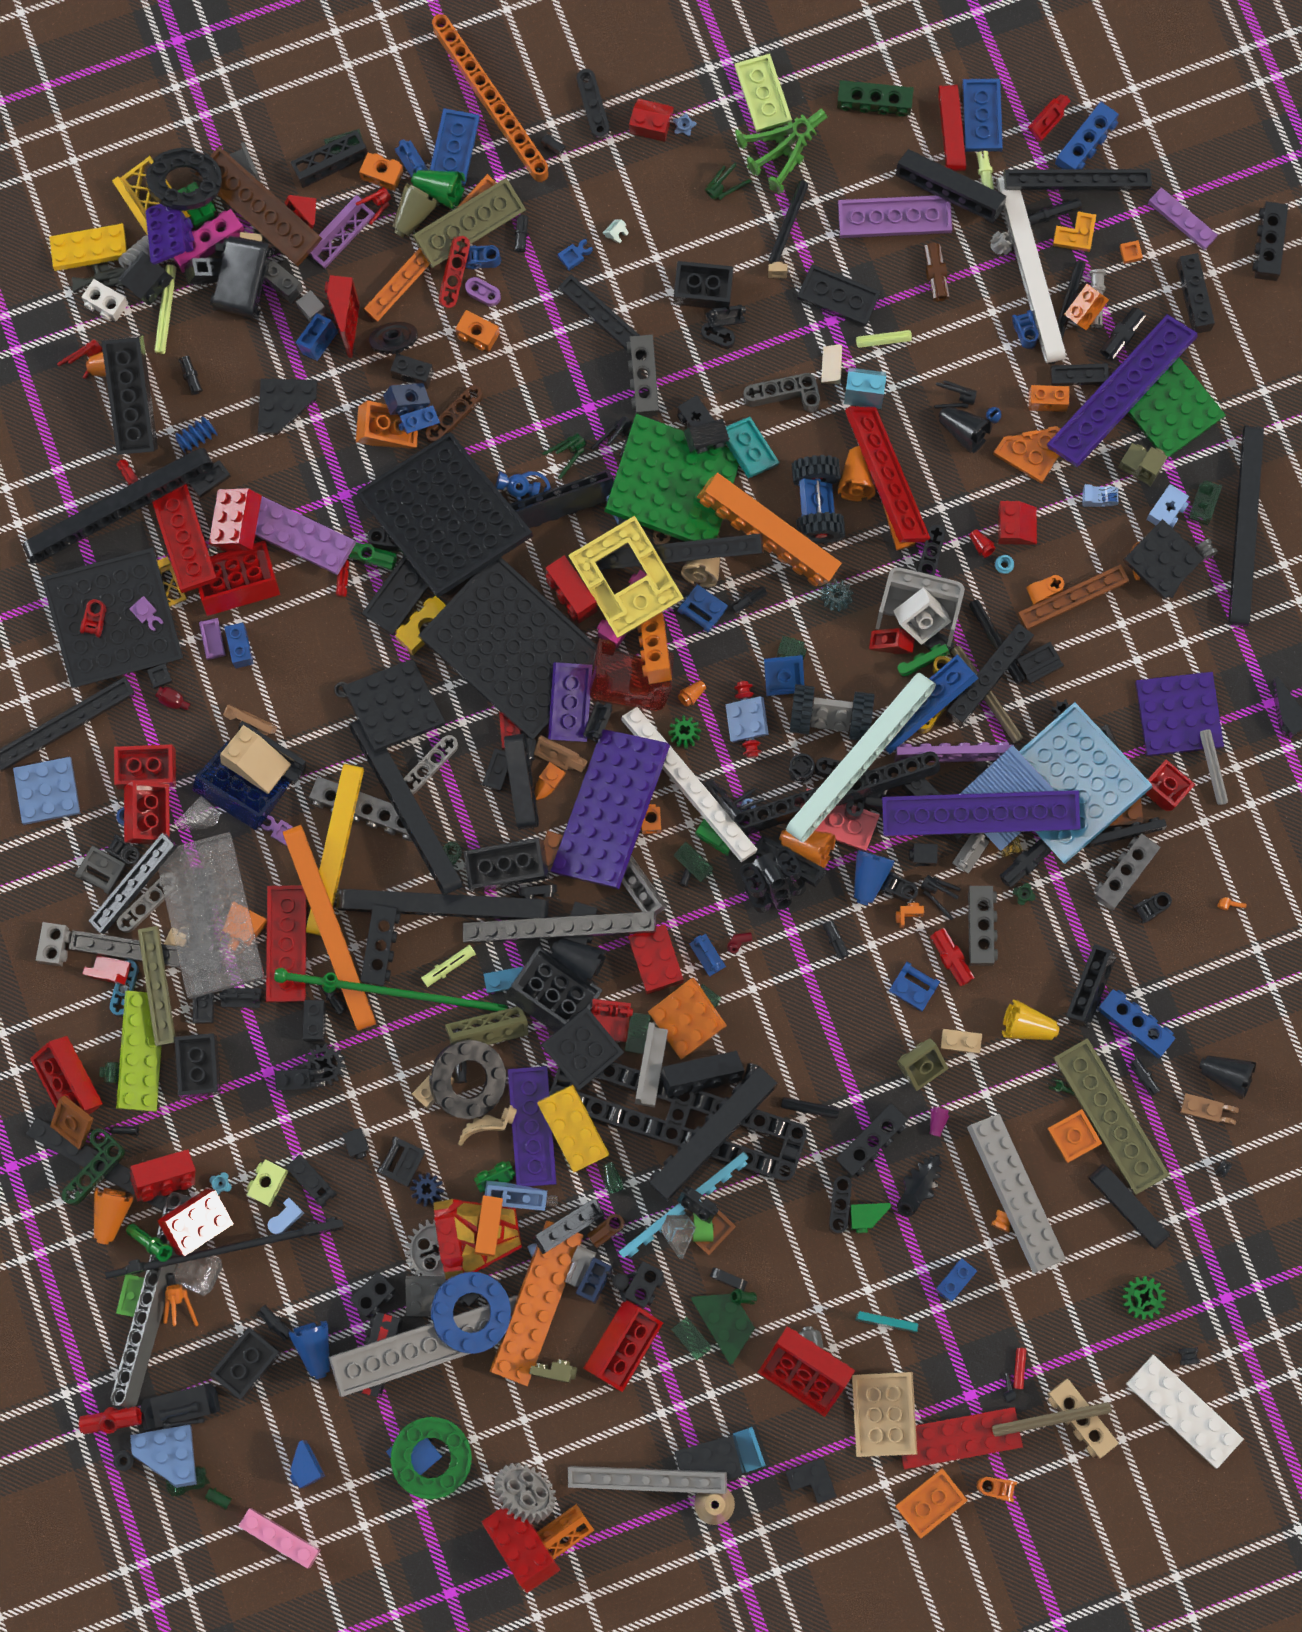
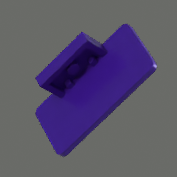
(168, 233)

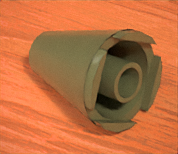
(412, 210)

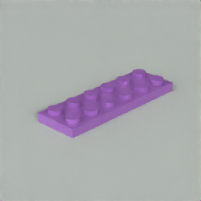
(894, 216)
(303, 536)
(960, 753)

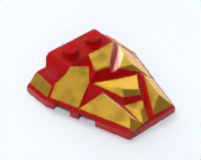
(457, 1235)

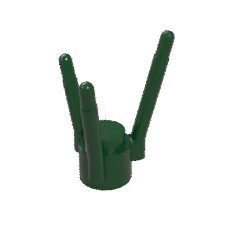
(715, 188)
(573, 443)

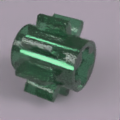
(110, 1072)

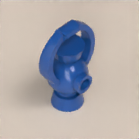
(525, 488)

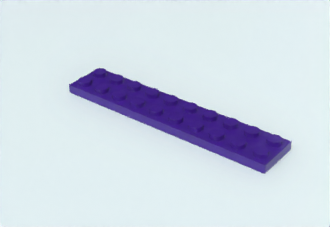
(1122, 390)
(981, 813)

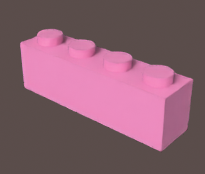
(279, 1538)

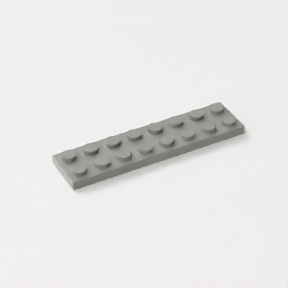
(1016, 1193)

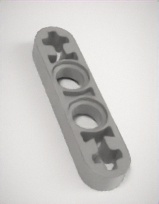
(427, 763)
(142, 900)

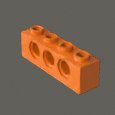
(655, 650)

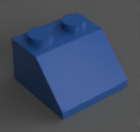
(305, 1466)

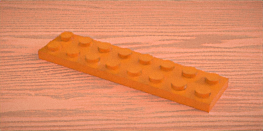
(534, 1310)

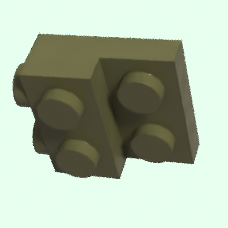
(559, 1371)

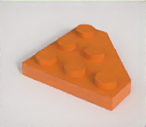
(1029, 452)

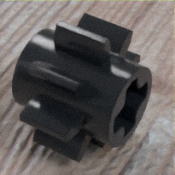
(1059, 708)

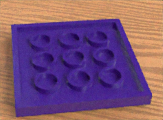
(1177, 711)

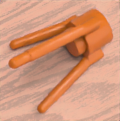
(174, 1295)

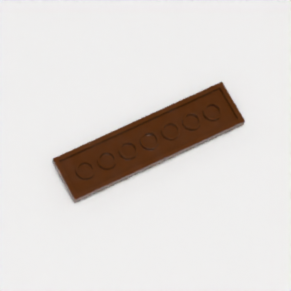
(264, 210)

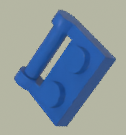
(705, 603)
(910, 991)

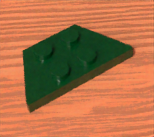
(726, 1323)

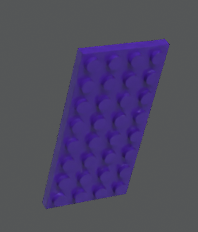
(610, 808)

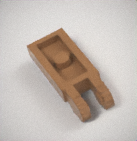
(1207, 1109)

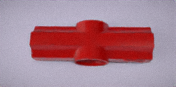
(952, 957)
(101, 1421)

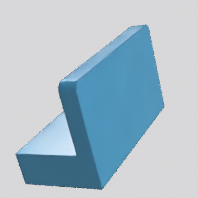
(749, 1449)

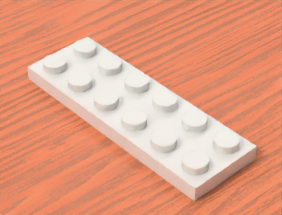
(1184, 1411)

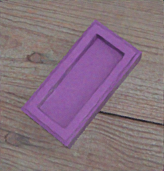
(212, 638)

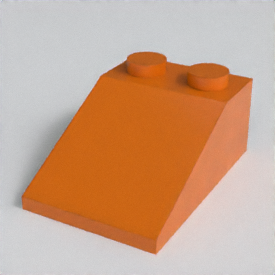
(380, 428)

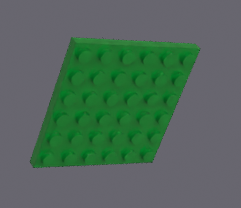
(662, 481)

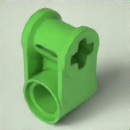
(703, 1230)

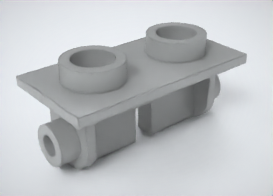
(971, 852)

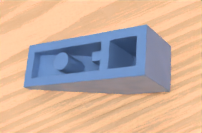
(517, 1195)

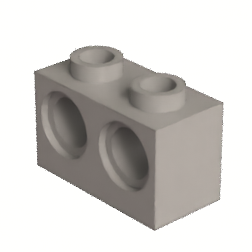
(47, 944)

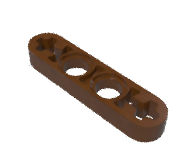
(456, 416)

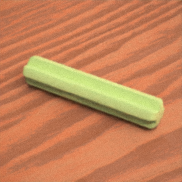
(884, 338)

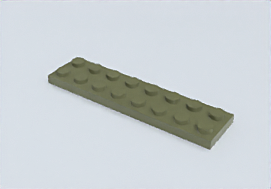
(1111, 1116)

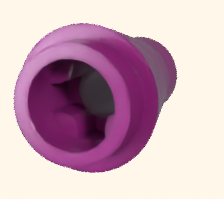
(938, 1120)

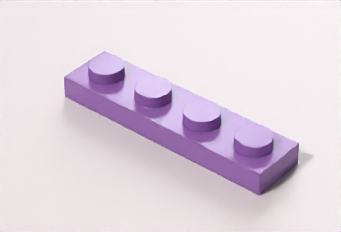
(1182, 218)

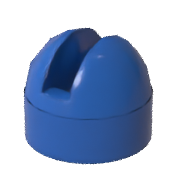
(996, 418)

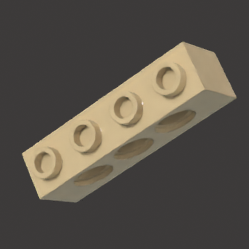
(1106, 1440)

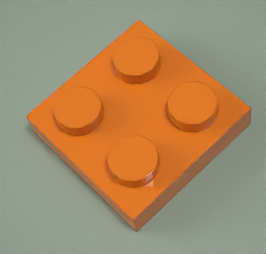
(1074, 1136)

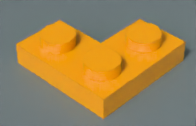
(1077, 238)

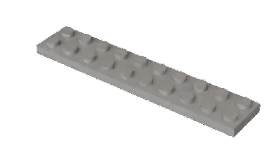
(402, 1353)

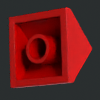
(303, 207)

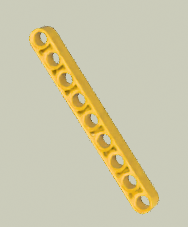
(338, 834)

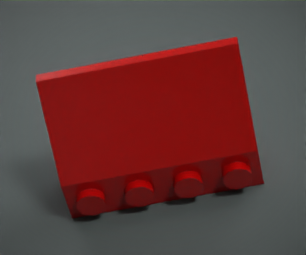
(345, 307)
(241, 578)
(806, 1371)

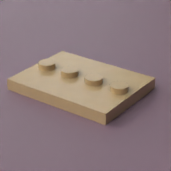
(884, 1414)

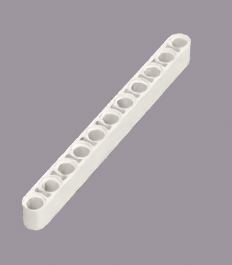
(1032, 274)

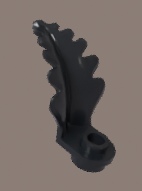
(919, 1185)

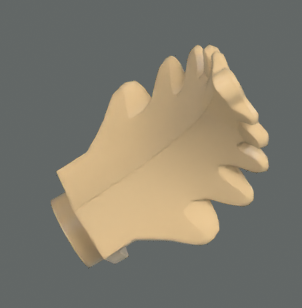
(488, 1123)

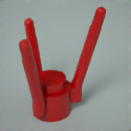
(381, 198)
(90, 349)

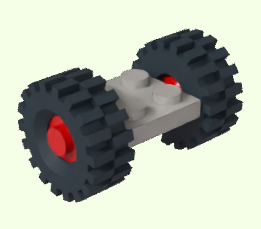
(831, 713)

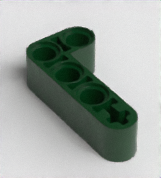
(90, 1170)

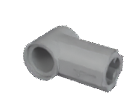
(580, 1264)

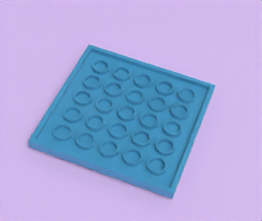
(1079, 756)

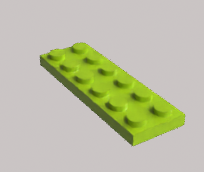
(138, 1056)

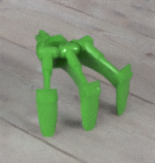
(783, 146)

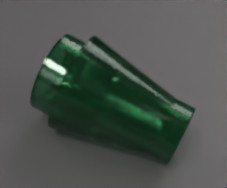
(612, 1179)

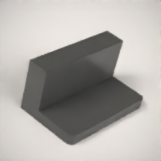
(244, 159)

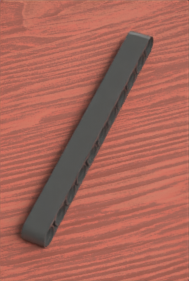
(144, 1323)

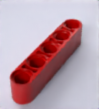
(952, 127)

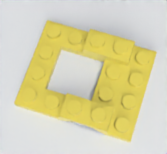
(641, 599)

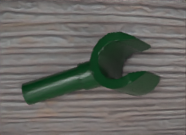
(1060, 1087)

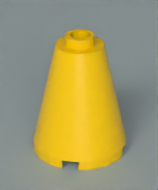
(1028, 1023)

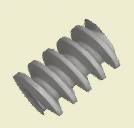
(132, 253)

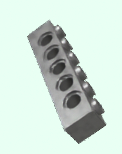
(324, 787)

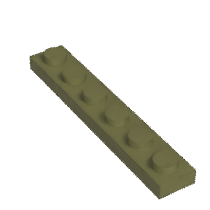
(156, 985)

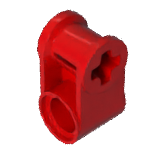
(92, 619)

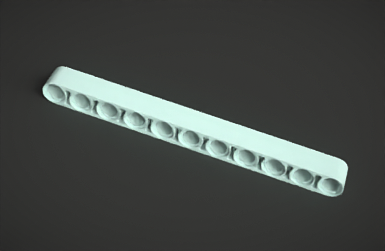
(860, 757)

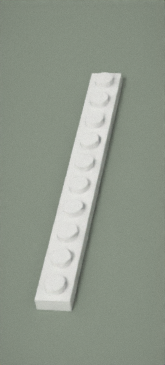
(694, 789)

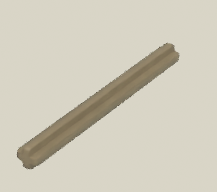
(992, 702)
(1051, 1419)

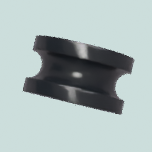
(1223, 1168)

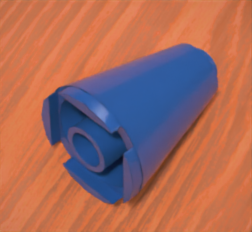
(870, 875)
(313, 1347)

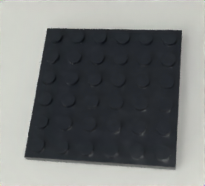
(124, 641)

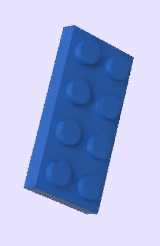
(982, 115)
(455, 142)

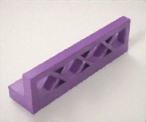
(336, 225)

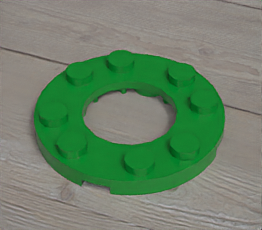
(458, 1468)

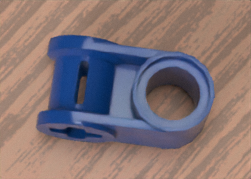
(481, 259)
(1024, 326)

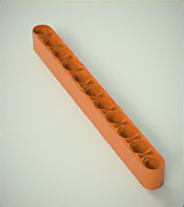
(493, 105)
(328, 925)

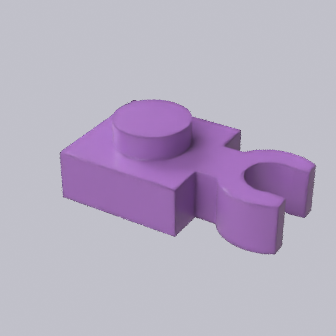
(144, 611)
(277, 829)

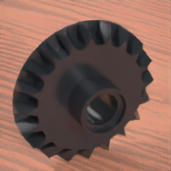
(393, 337)

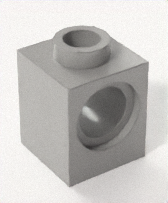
(310, 305)

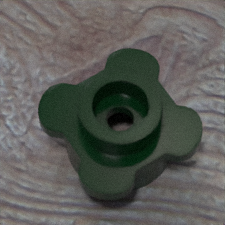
(1026, 888)

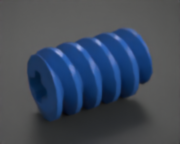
(195, 434)

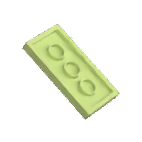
(763, 93)

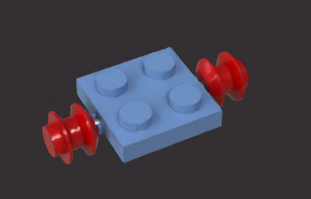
(747, 719)

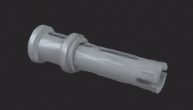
(1097, 283)

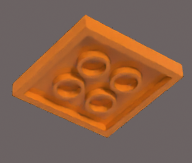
(688, 1018)

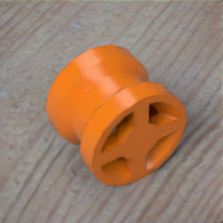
(1002, 1221)

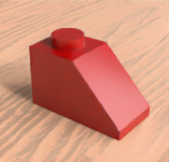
(892, 641)

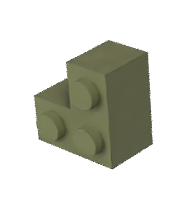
(1143, 464)

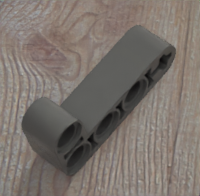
(781, 394)

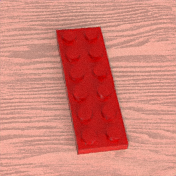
(184, 540)
(286, 941)
(962, 1438)

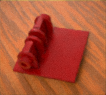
(613, 1017)

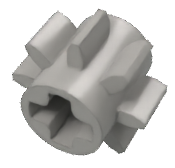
(1001, 243)

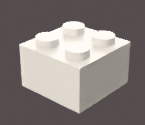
(922, 616)

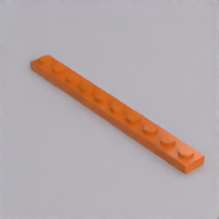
(411, 269)

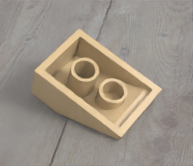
(254, 759)

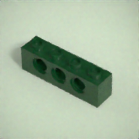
(884, 93)

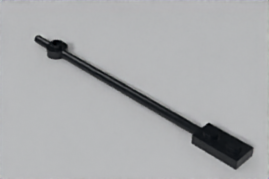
(311, 1229)

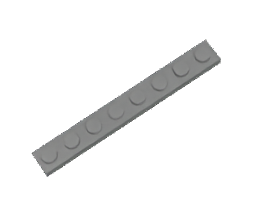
(647, 1479)

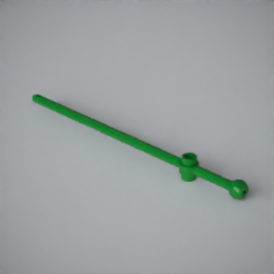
(330, 983)

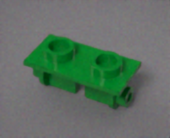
(500, 1172)

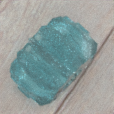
(842, 600)

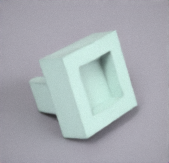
(614, 229)

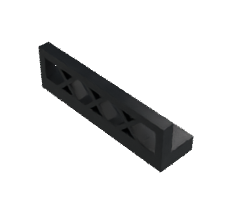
(334, 163)
(298, 765)

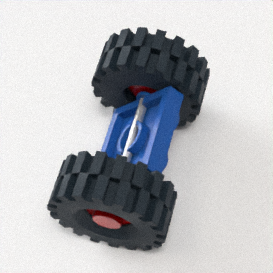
(815, 480)

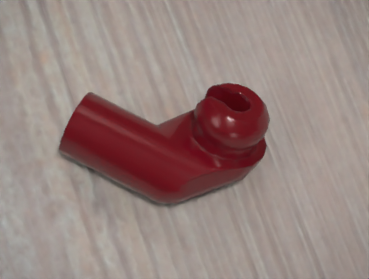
(736, 941)

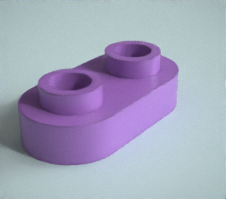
(483, 292)

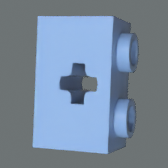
(1171, 497)

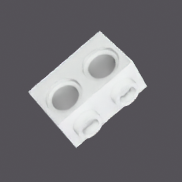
(107, 297)

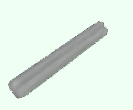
(1214, 768)

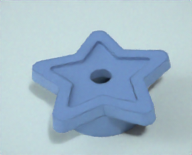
(684, 120)

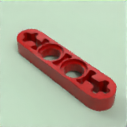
(456, 272)

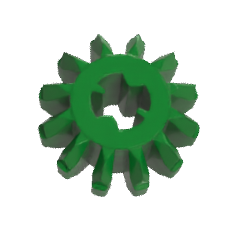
(683, 738)

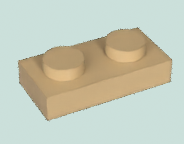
(961, 1041)

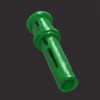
(153, 1244)

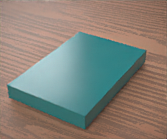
(750, 448)
(887, 1322)

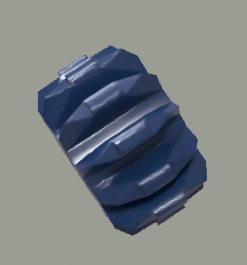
(425, 1182)

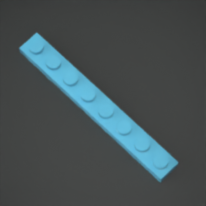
(707, 1188)

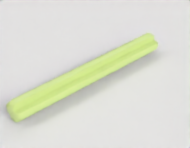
(164, 314)

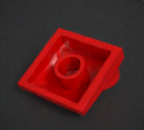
(1168, 786)

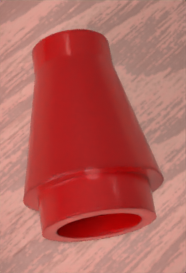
(983, 545)

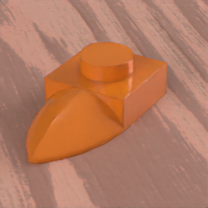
(548, 781)

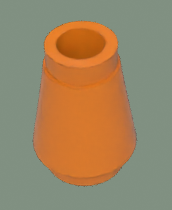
(690, 694)

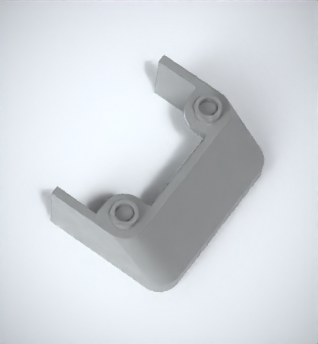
(905, 583)

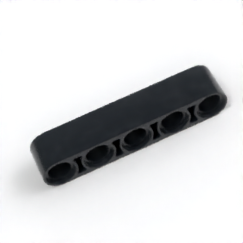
(521, 781)
(1129, 1206)

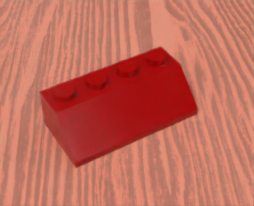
(65, 1075)
(623, 1345)

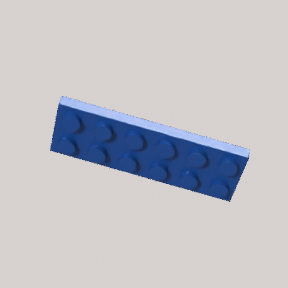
(950, 682)

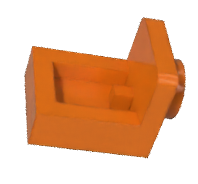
(911, 910)

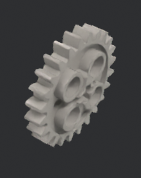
(429, 1233)
(524, 1493)

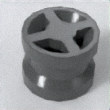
(1205, 549)

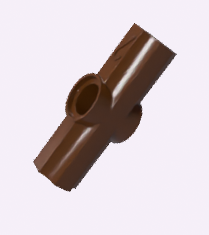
(936, 272)

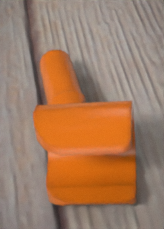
(1224, 904)

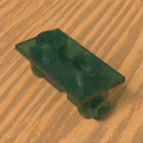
(693, 862)
(201, 1480)

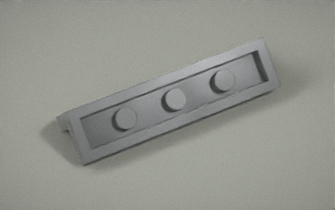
(651, 1066)

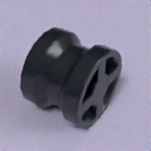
(1189, 1356)

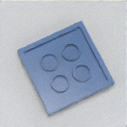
(46, 790)

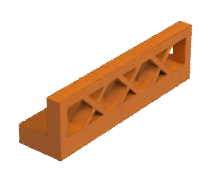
(565, 1526)

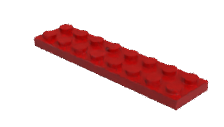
(887, 474)

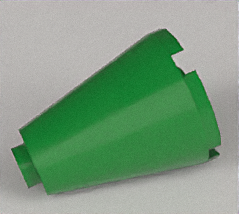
(440, 185)

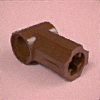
(604, 1231)

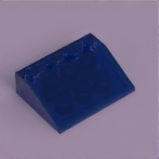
(235, 793)

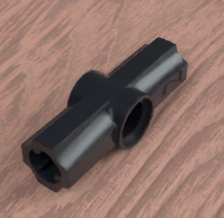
(1122, 333)
(1025, 863)

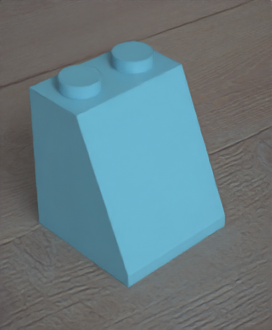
(865, 388)

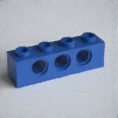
(1101, 115)
(1140, 1034)

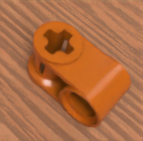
(1043, 589)
(1001, 1488)

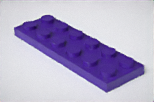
(530, 1129)

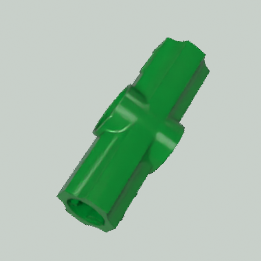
(378, 557)

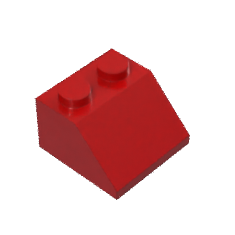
(650, 119)
(1017, 523)

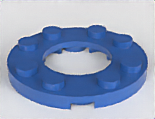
(444, 1304)

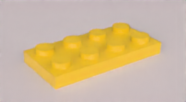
(88, 247)
(573, 1128)

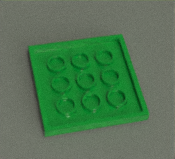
(1175, 410)

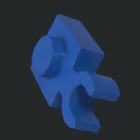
(573, 256)

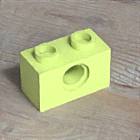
(275, 1173)

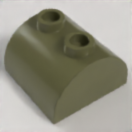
(922, 1064)

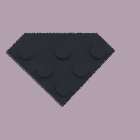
(283, 402)

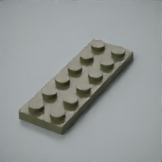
(470, 220)

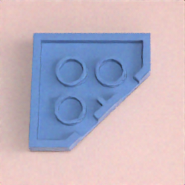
(167, 1453)

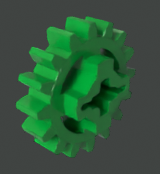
(1138, 1309)

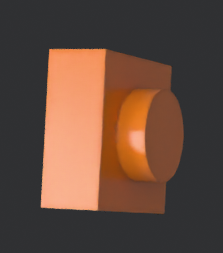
(1131, 252)

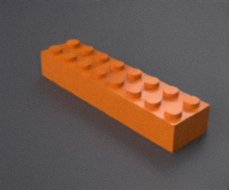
(777, 535)

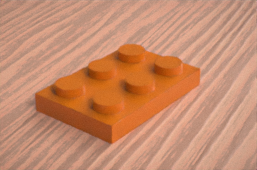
(931, 1503)

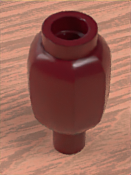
(171, 698)

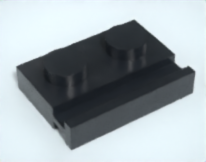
(1040, 663)

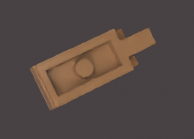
(263, 726)
(559, 755)

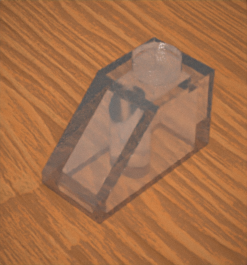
(198, 816)
(678, 1232)

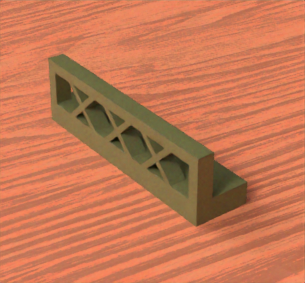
(490, 1032)

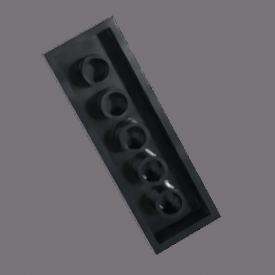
(129, 394)

